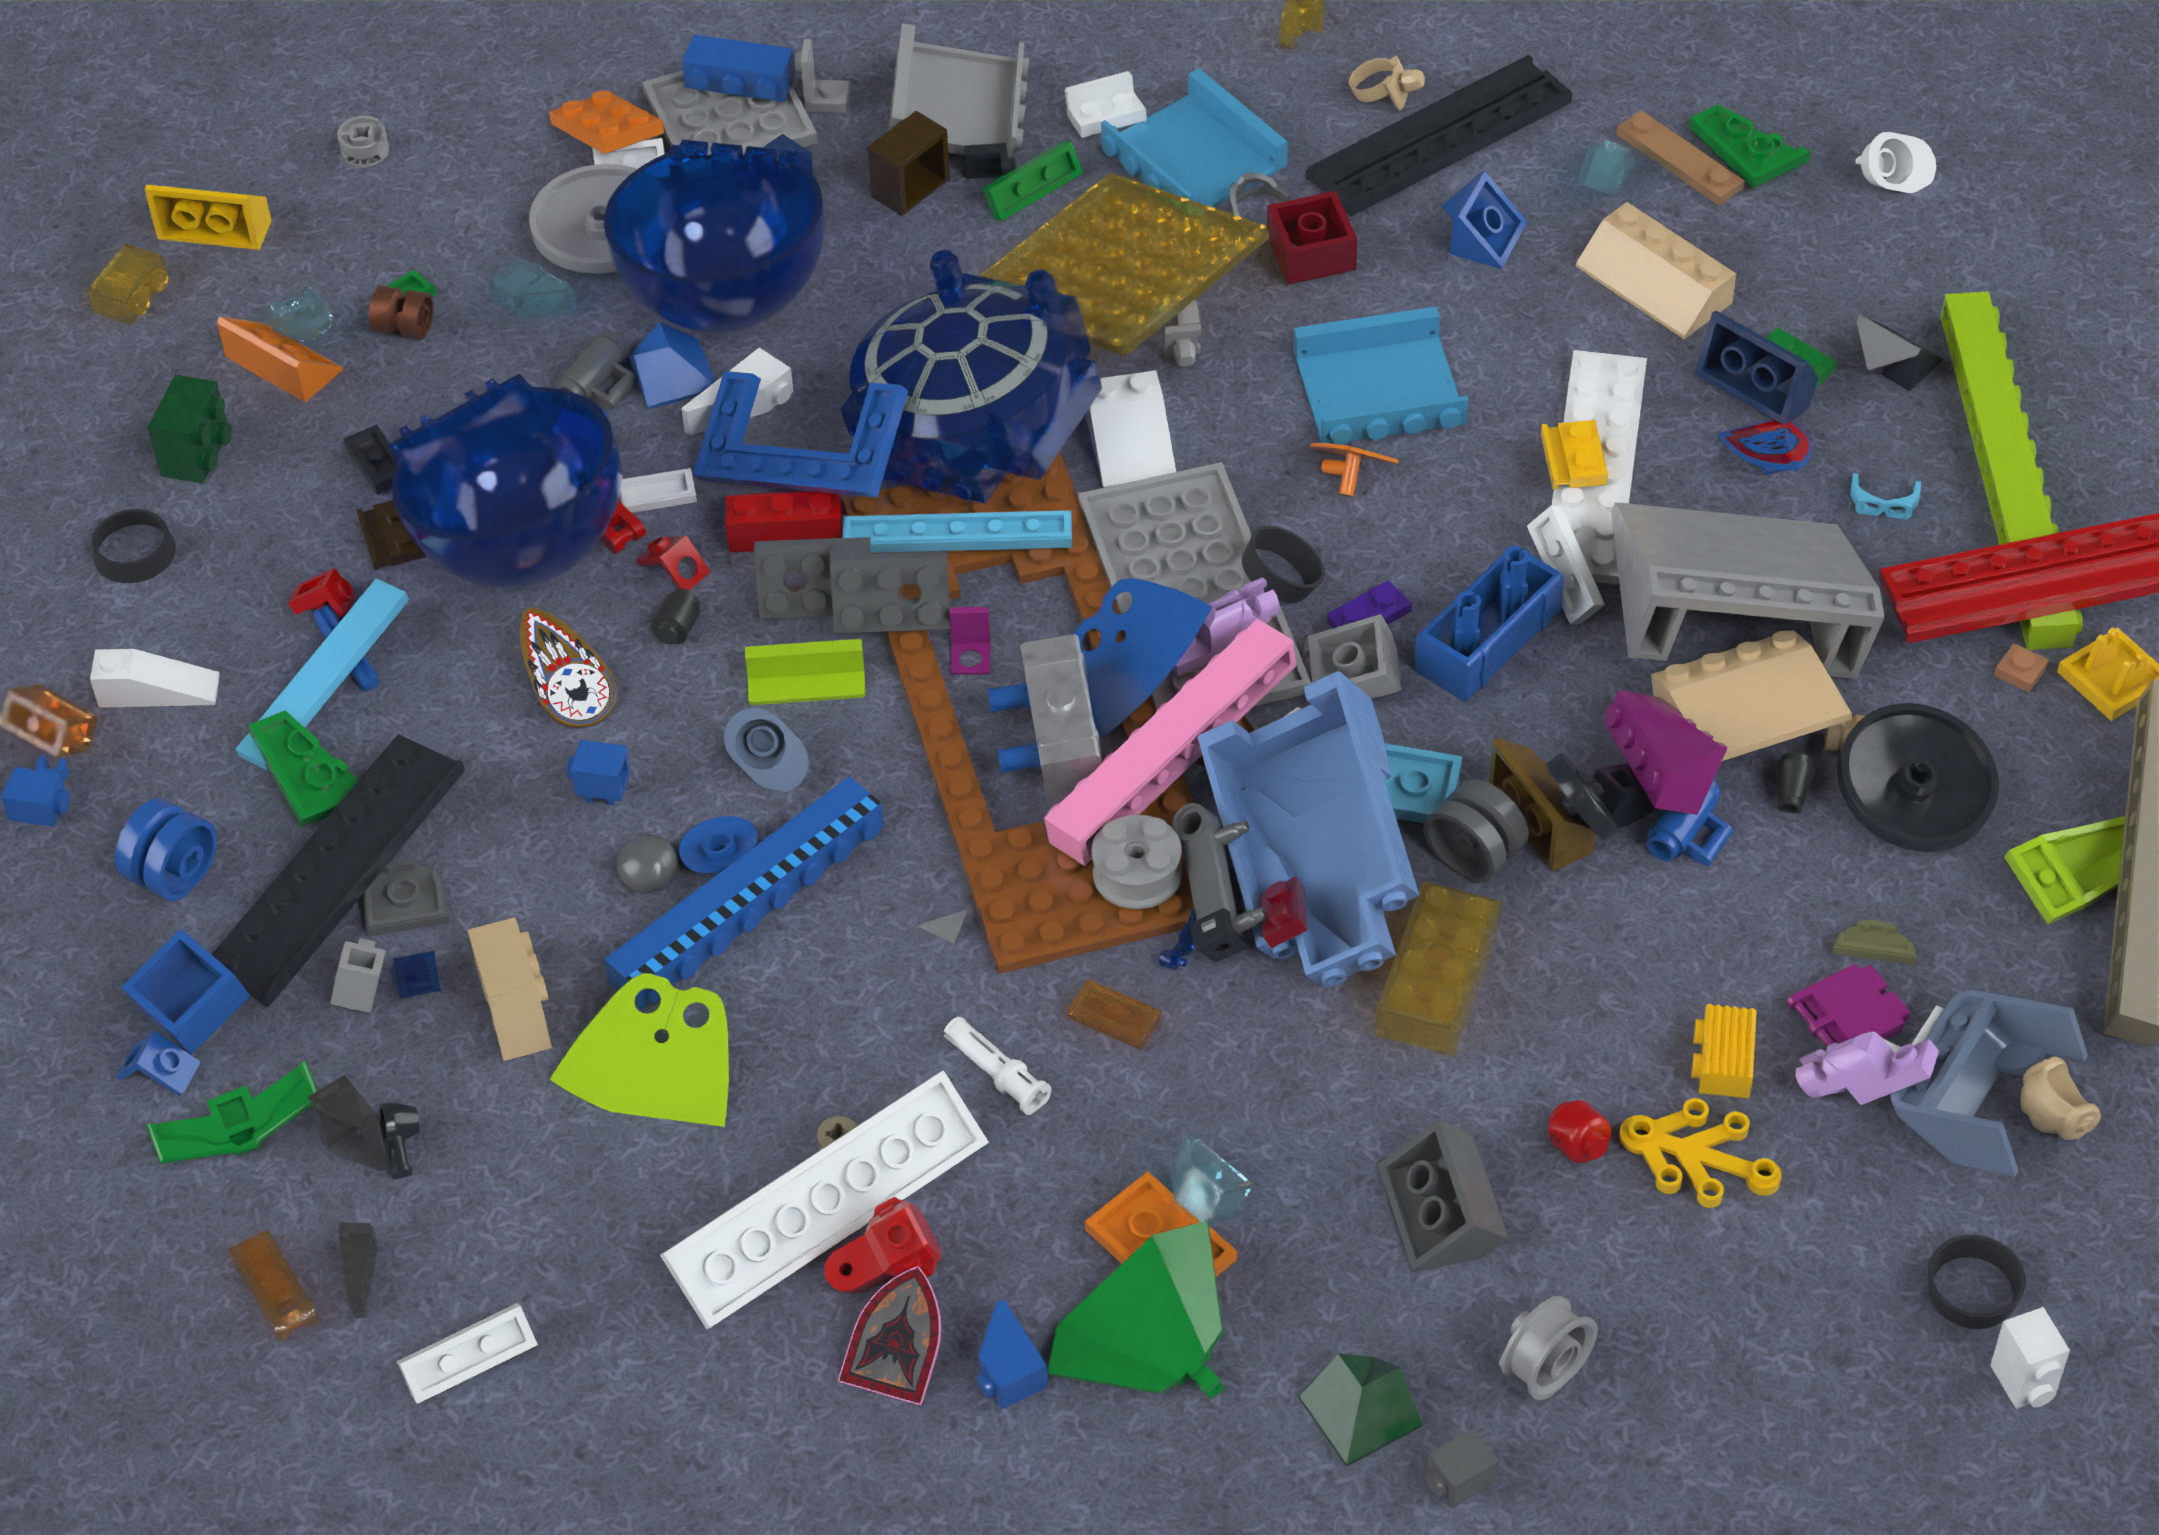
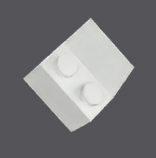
(1130, 429)

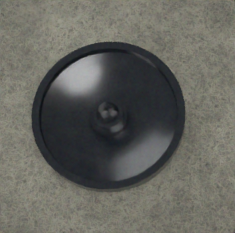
(1917, 777)

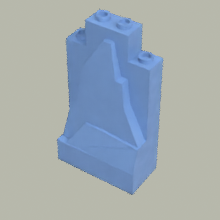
(1317, 814)

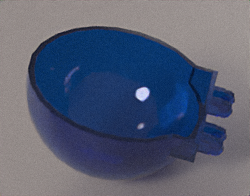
(508, 483)

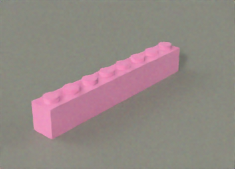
(1169, 740)

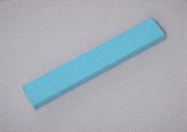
(962, 531)
(333, 660)

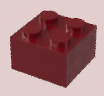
(1312, 237)

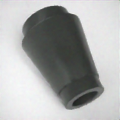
(1793, 781)

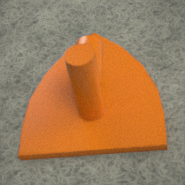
(1349, 468)

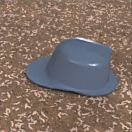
(760, 733)

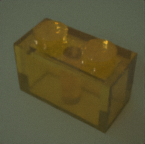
(128, 284)

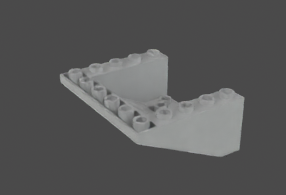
(1743, 567)

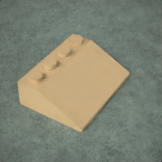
(1755, 693)

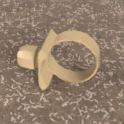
(1396, 85)

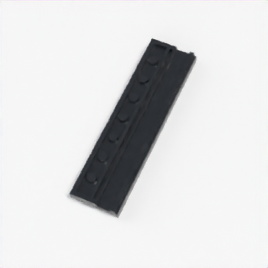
(1439, 135)
(336, 866)

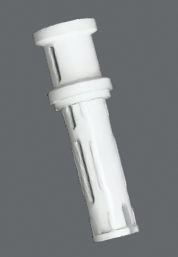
(1008, 1074)

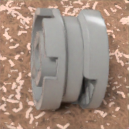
(363, 139)

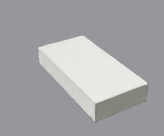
(658, 490)

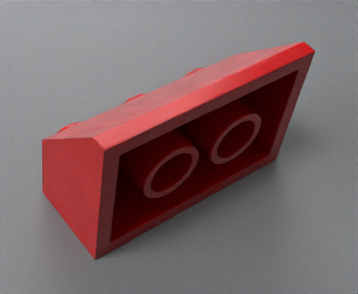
(781, 517)

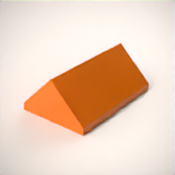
(276, 357)

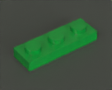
(1032, 180)

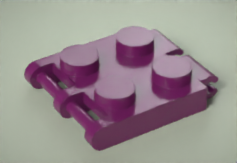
(1849, 1006)

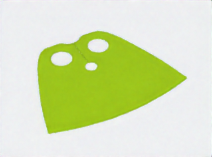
(630, 1073)

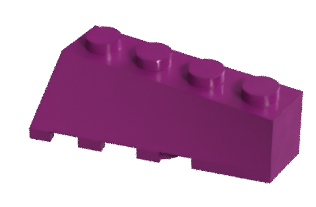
(1664, 751)

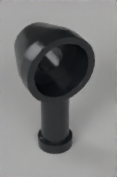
(398, 1124)

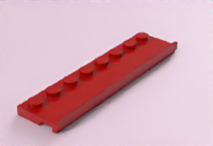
(2025, 578)

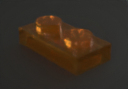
(1114, 1014)

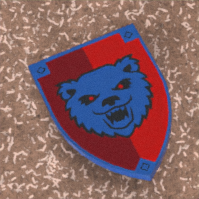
(1770, 445)

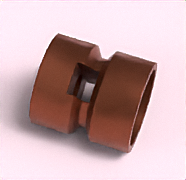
(406, 313)

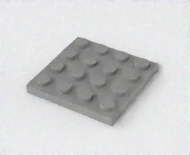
(725, 117)

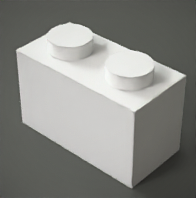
(2030, 1358)

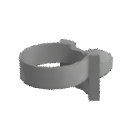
(1182, 338)

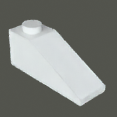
(774, 389)
(148, 679)

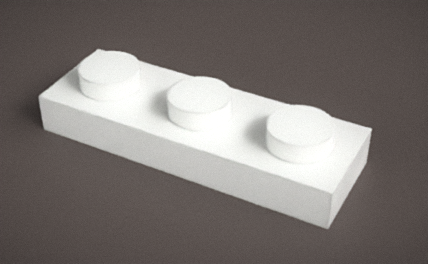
(1561, 551)
(467, 1353)

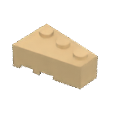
(511, 987)

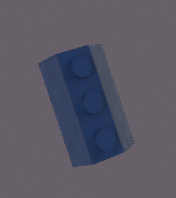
(1755, 369)

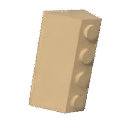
(1657, 270)

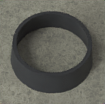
(1292, 549)
(137, 570)
(1985, 1249)

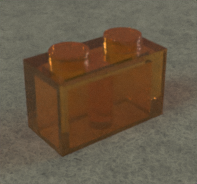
(48, 720)

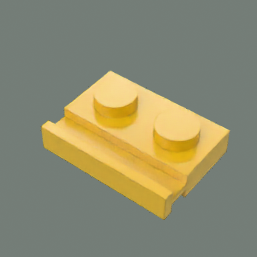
(1574, 454)

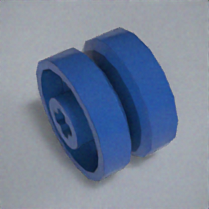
(165, 849)

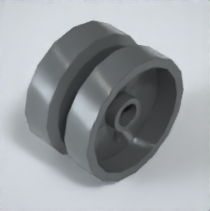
(1476, 830)

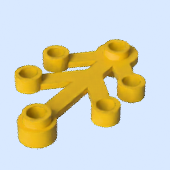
(1695, 1151)

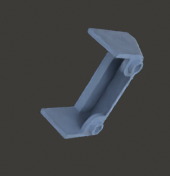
(1976, 1042)

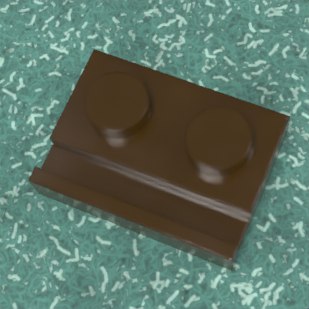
(387, 536)

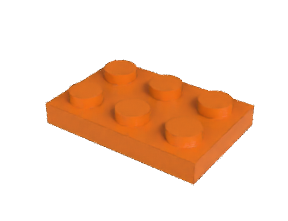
(606, 121)
(1143, 1211)

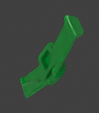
(236, 1120)

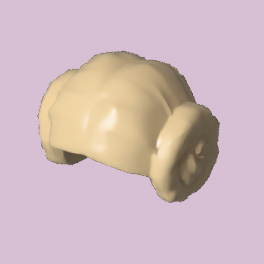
(2055, 1102)

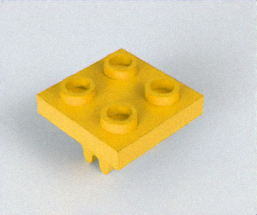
(2110, 672)

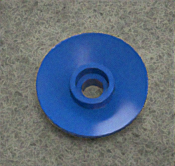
(717, 843)

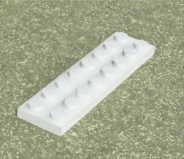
(1611, 393)
(823, 1199)

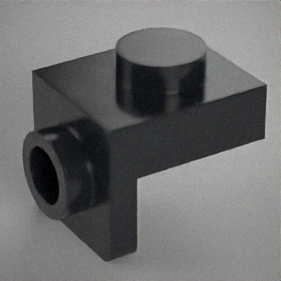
(988, 160)

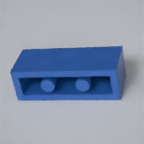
(739, 68)

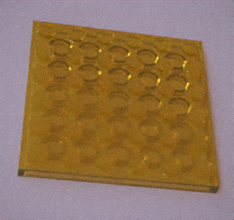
(1132, 257)

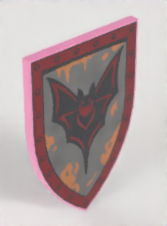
(896, 1340)

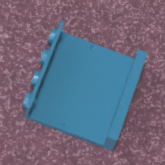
(1198, 144)
(1378, 376)

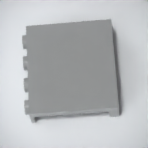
(962, 91)

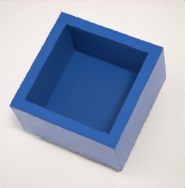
(185, 991)

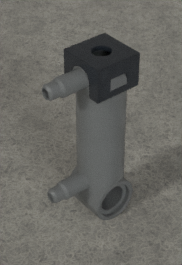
(1217, 927)

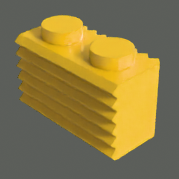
(1726, 1051)

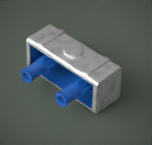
(1061, 714)

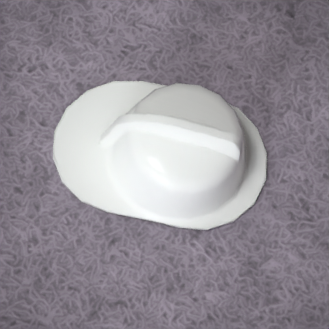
(1900, 158)

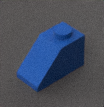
(1009, 1360)

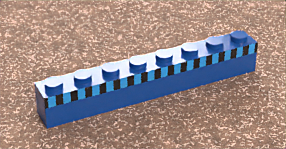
(748, 889)

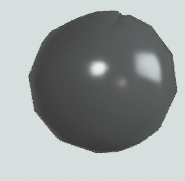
(647, 863)

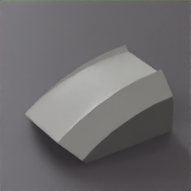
(1358, 650)

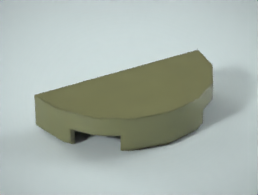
(1875, 941)

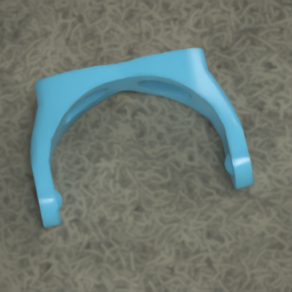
(1861, 497)

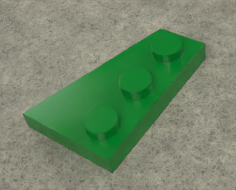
(1744, 148)
(303, 769)

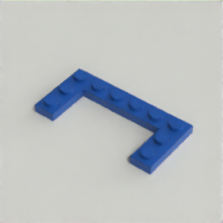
(852, 473)

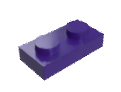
(1382, 600)

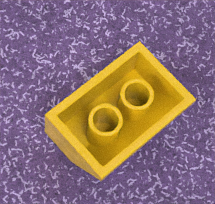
(208, 216)

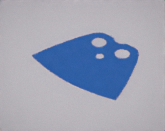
(1157, 635)

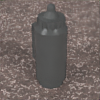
(594, 366)

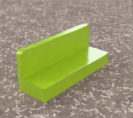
(805, 672)

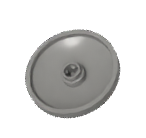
(570, 217)

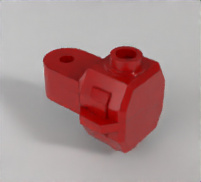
(892, 1244)

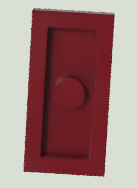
(1284, 911)

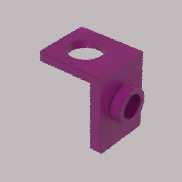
(970, 633)

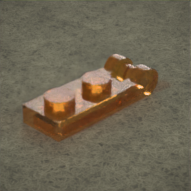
(273, 1284)

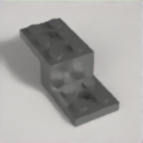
(852, 585)

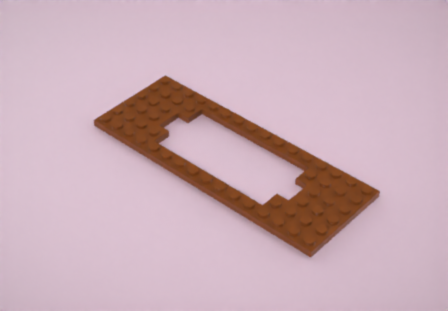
(1027, 892)

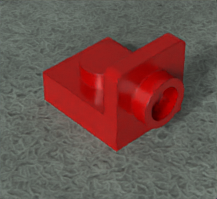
(320, 591)

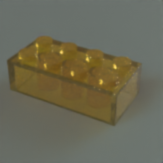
(1438, 968)

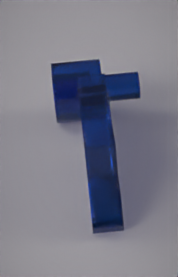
(1172, 958)

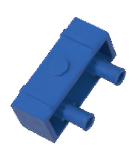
(1489, 623)

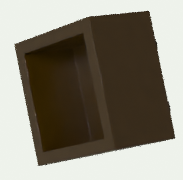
(909, 163)

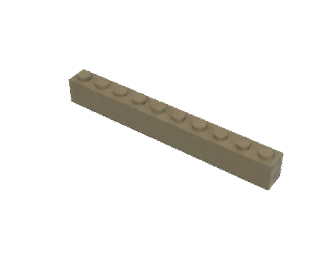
(2134, 959)

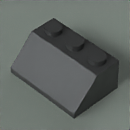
(1442, 1198)

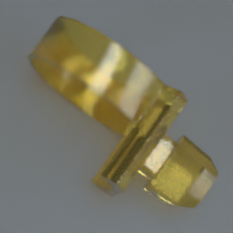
(1300, 16)

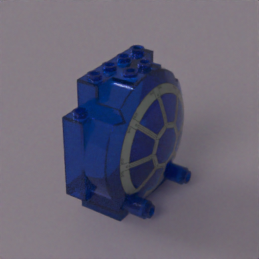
(988, 378)

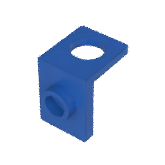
(161, 1062)

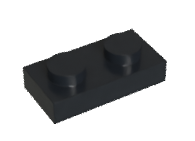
(373, 457)

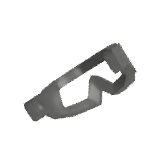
(1269, 188)

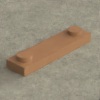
(1680, 157)

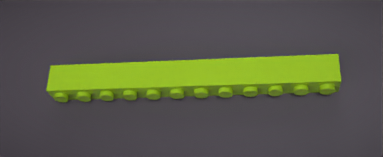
(2002, 443)

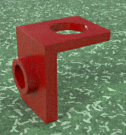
(668, 552)

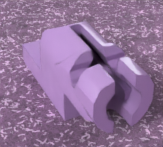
(1225, 620)
(1865, 1068)

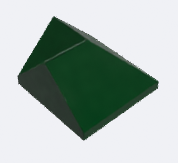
(1361, 1405)

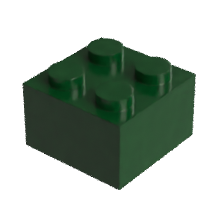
(189, 429)

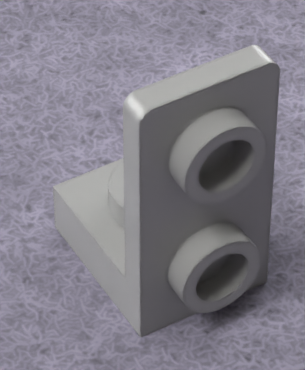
(819, 94)

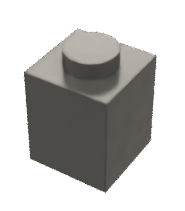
(1461, 1468)

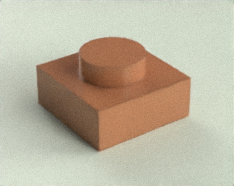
(2021, 667)

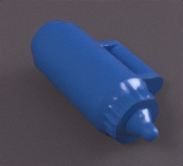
(1675, 830)

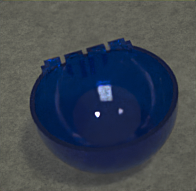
(717, 234)

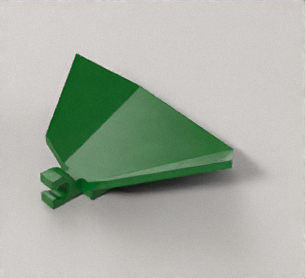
(1148, 1319)

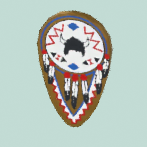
(565, 671)

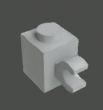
(358, 975)

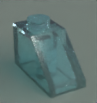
(1206, 1182)

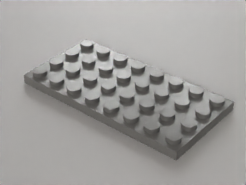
(1184, 536)

